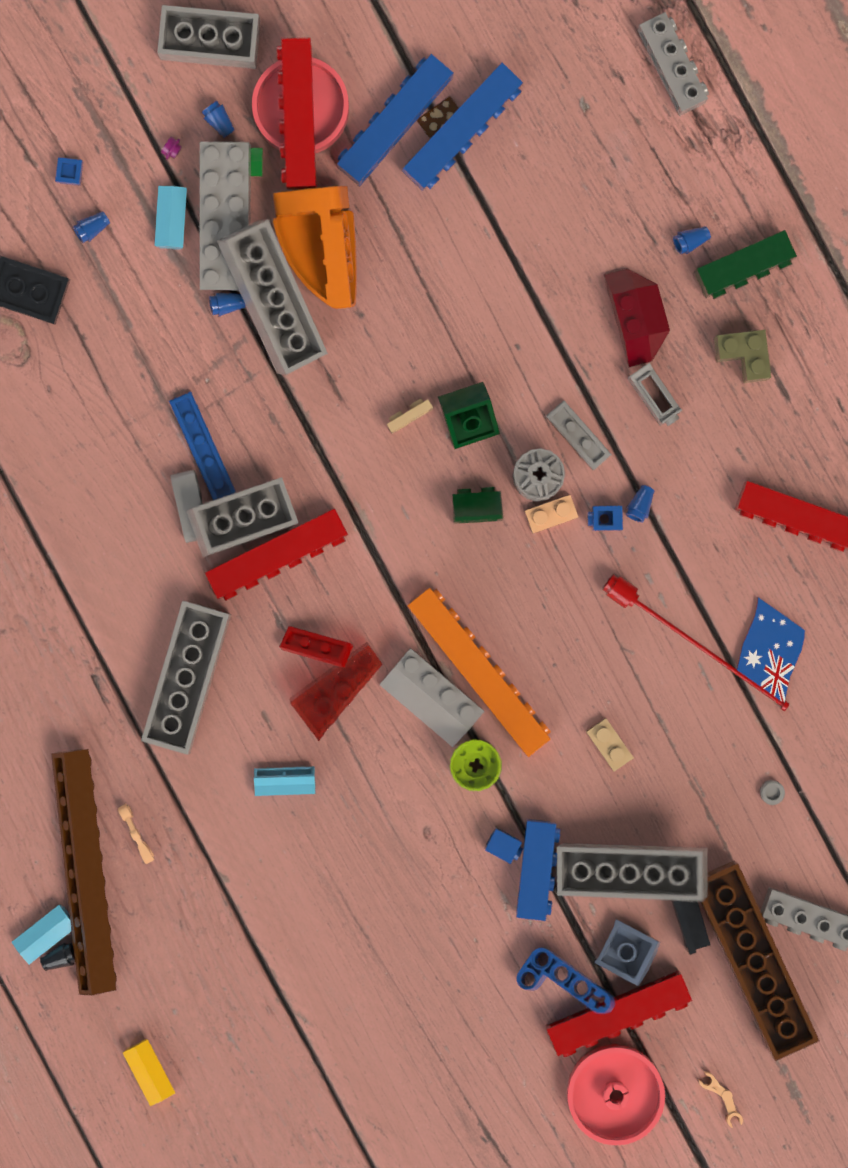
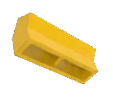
(148, 1072)

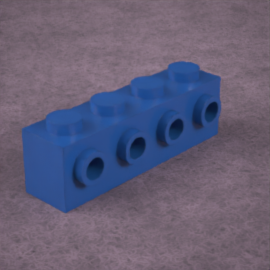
(536, 870)

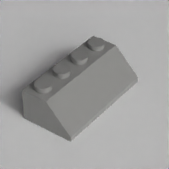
(431, 697)

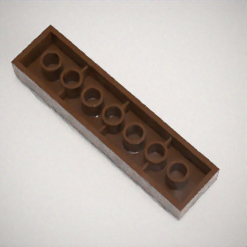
(756, 962)

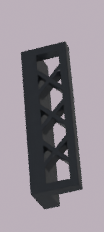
(691, 925)

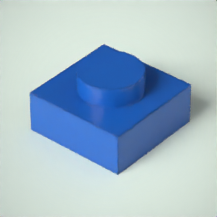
(69, 171)

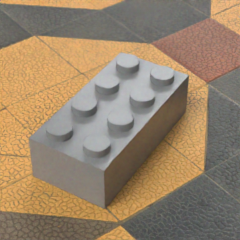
(209, 36)
(242, 517)

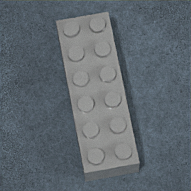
(223, 206)
(272, 297)
(186, 677)
(632, 871)

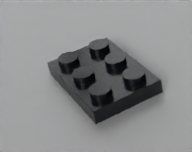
(31, 290)

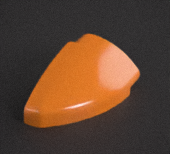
(319, 241)

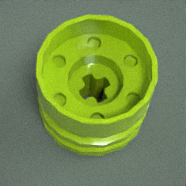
(463, 772)

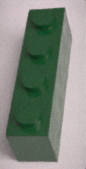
(745, 264)

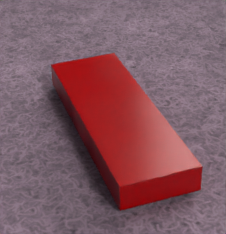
(316, 646)

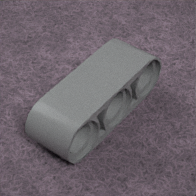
(187, 497)

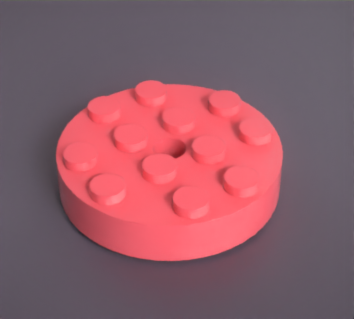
(329, 101)
(621, 1119)

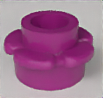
(171, 148)

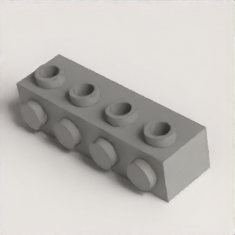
(672, 63)
(806, 917)

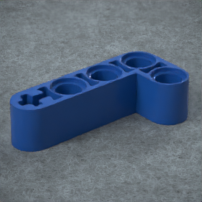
(569, 984)

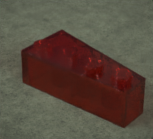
(334, 690)

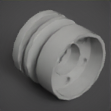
(527, 483)

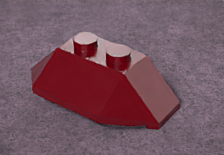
(638, 315)

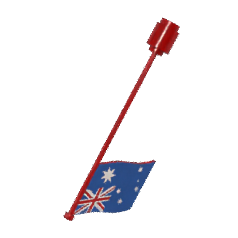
(767, 650)

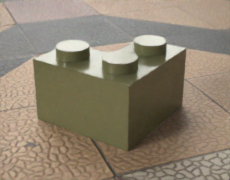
(750, 349)

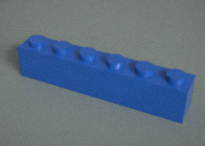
(395, 120)
(462, 127)

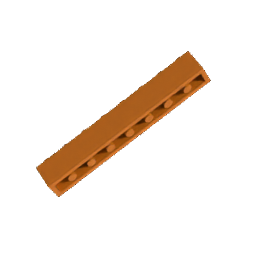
(479, 672)

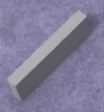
(578, 435)

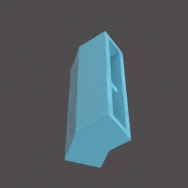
(170, 217)
(284, 781)
(43, 934)

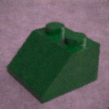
(469, 415)
(477, 507)

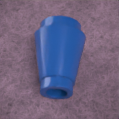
(218, 119)
(91, 226)
(690, 239)
(225, 303)
(640, 505)

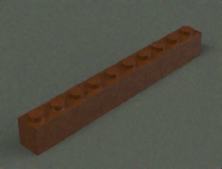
(84, 872)

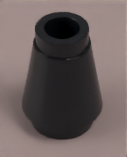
(58, 958)

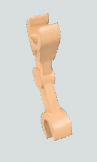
(145, 851)
(726, 1095)

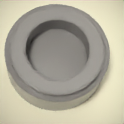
(772, 792)

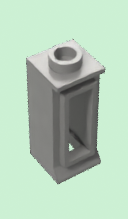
(667, 417)

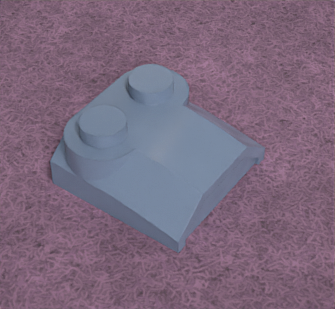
(628, 953)

